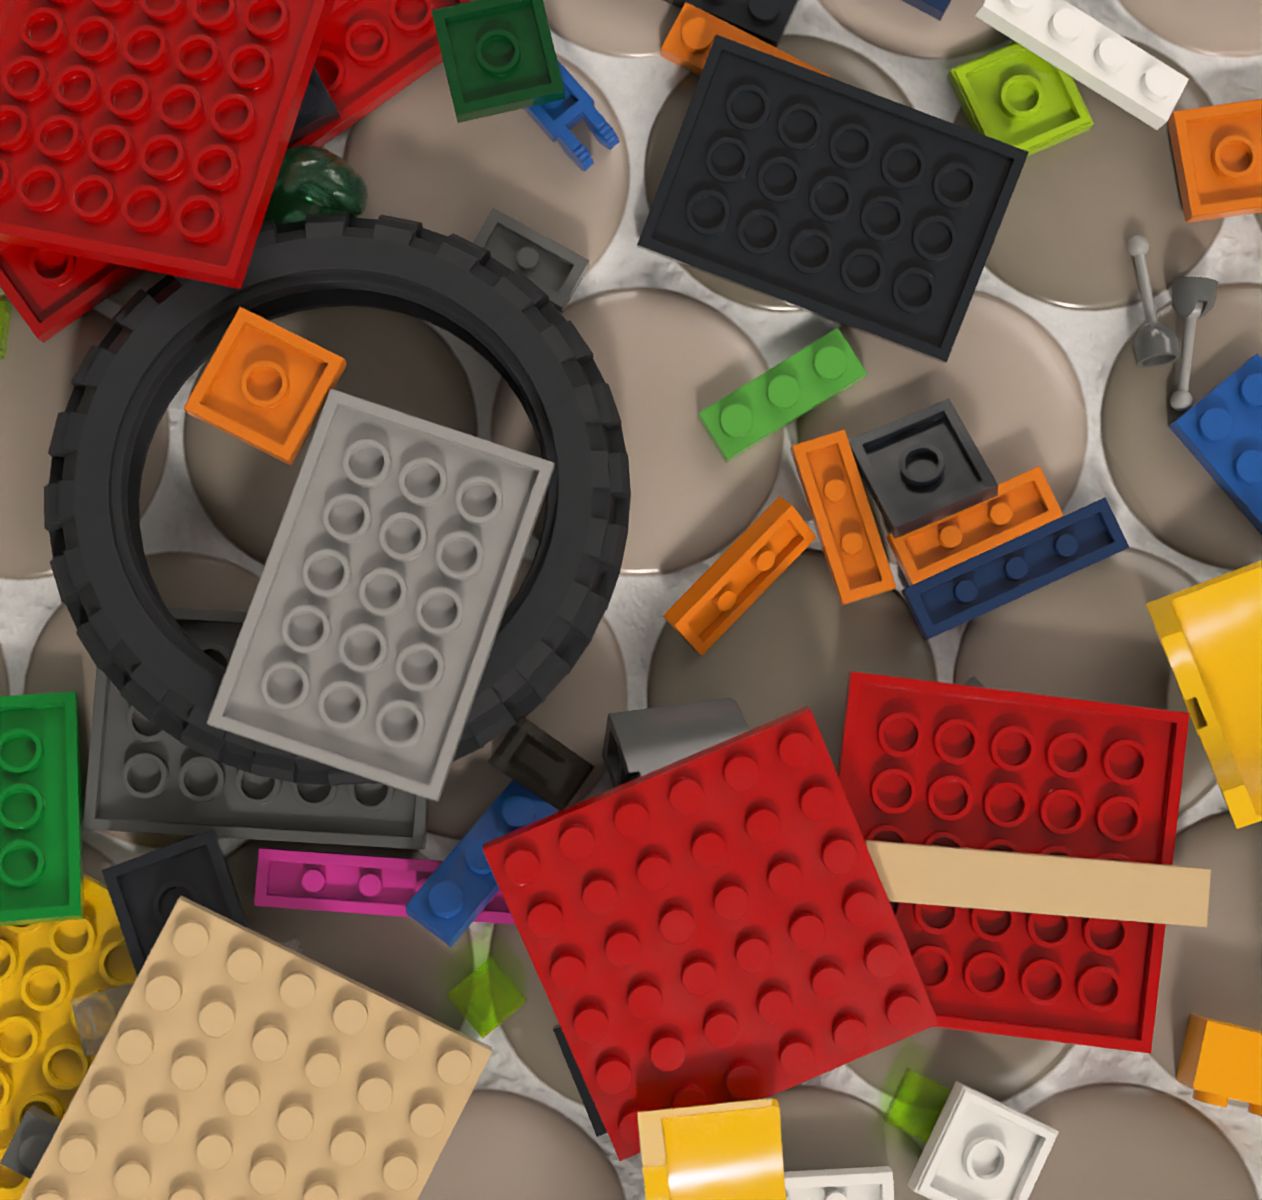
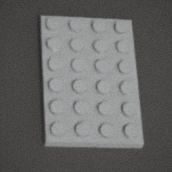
(382, 595)

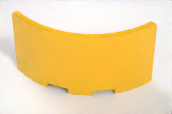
(1216, 657)
(713, 1152)

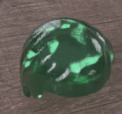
(315, 182)

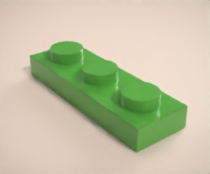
(782, 395)

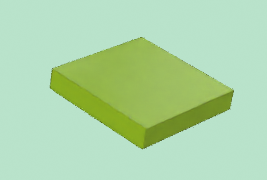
(1019, 99)

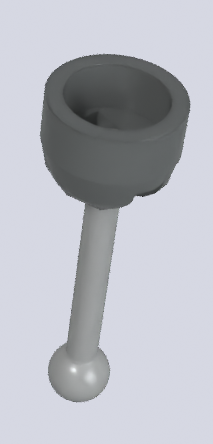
(1191, 299)
(1155, 342)

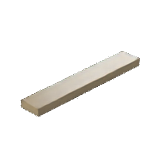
(1042, 883)

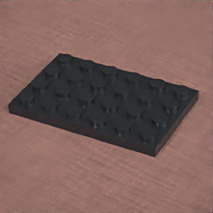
(832, 199)

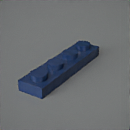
(1014, 568)

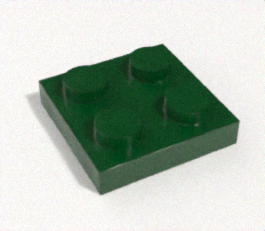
(497, 56)

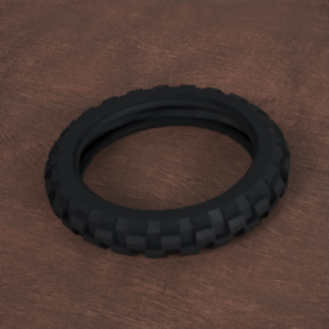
(301, 267)

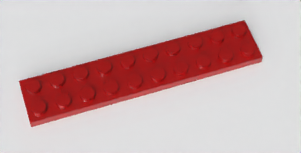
(363, 61)

